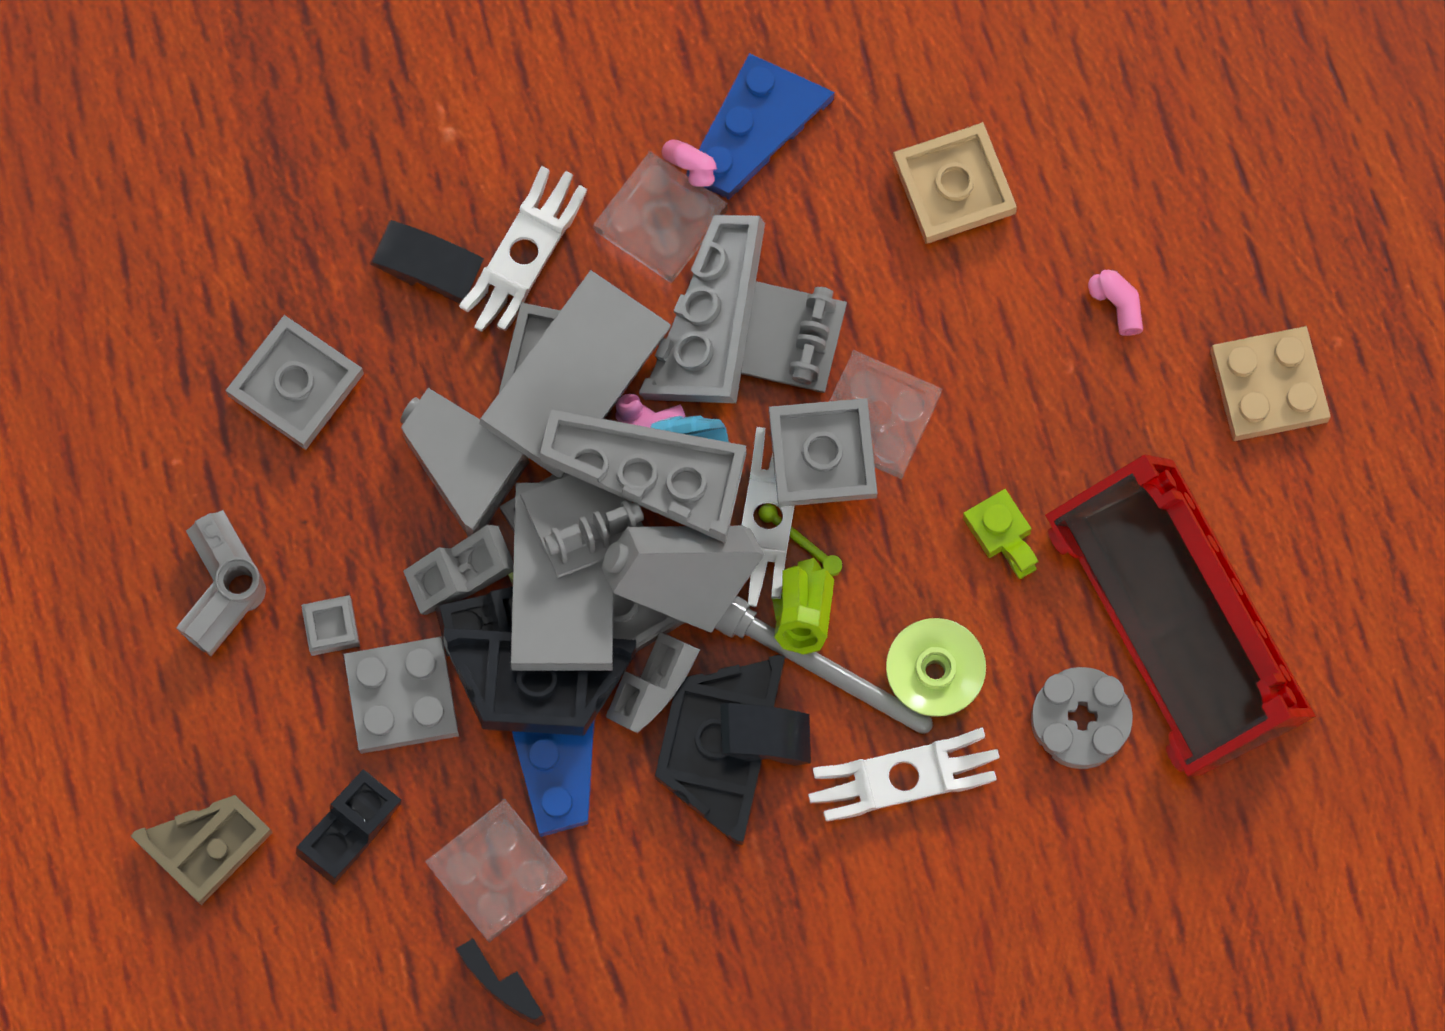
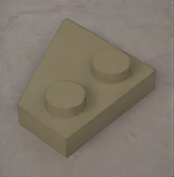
(205, 845)

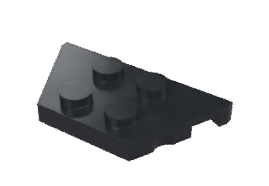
(530, 699)
(691, 751)

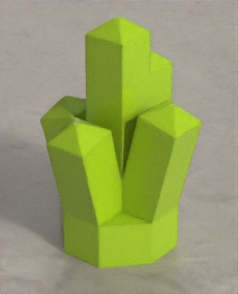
(804, 607)

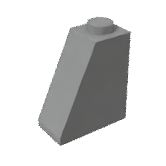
(461, 458)
(682, 570)

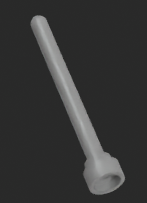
(741, 621)

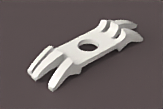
(530, 224)
(771, 541)
(931, 763)

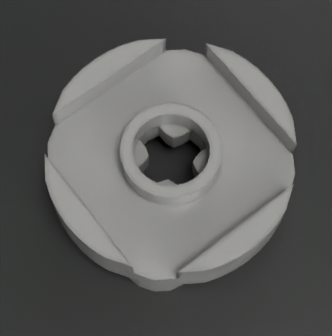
(1102, 697)

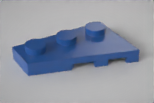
(757, 119)
(557, 777)

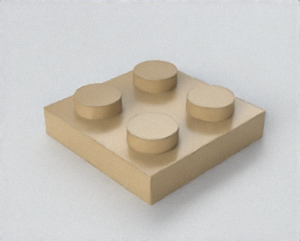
(954, 183)
(1270, 383)

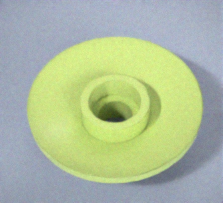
(939, 643)

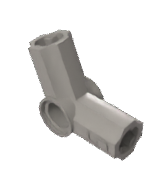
(225, 559)

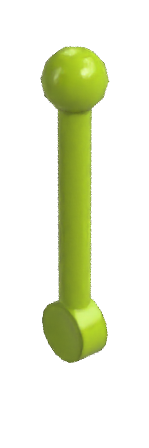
(832, 563)

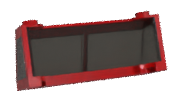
(1181, 614)

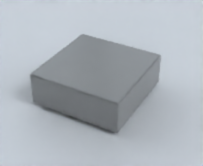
(330, 625)

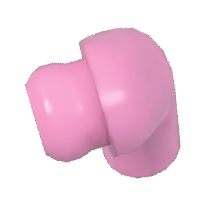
(692, 159)
(1123, 295)
(632, 411)

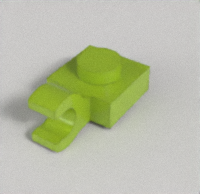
(1000, 528)

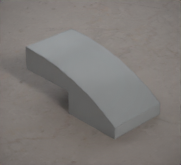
(459, 571)
(644, 697)

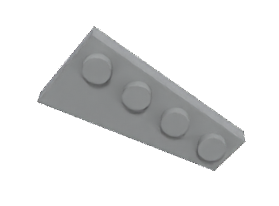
(711, 325)
(659, 469)

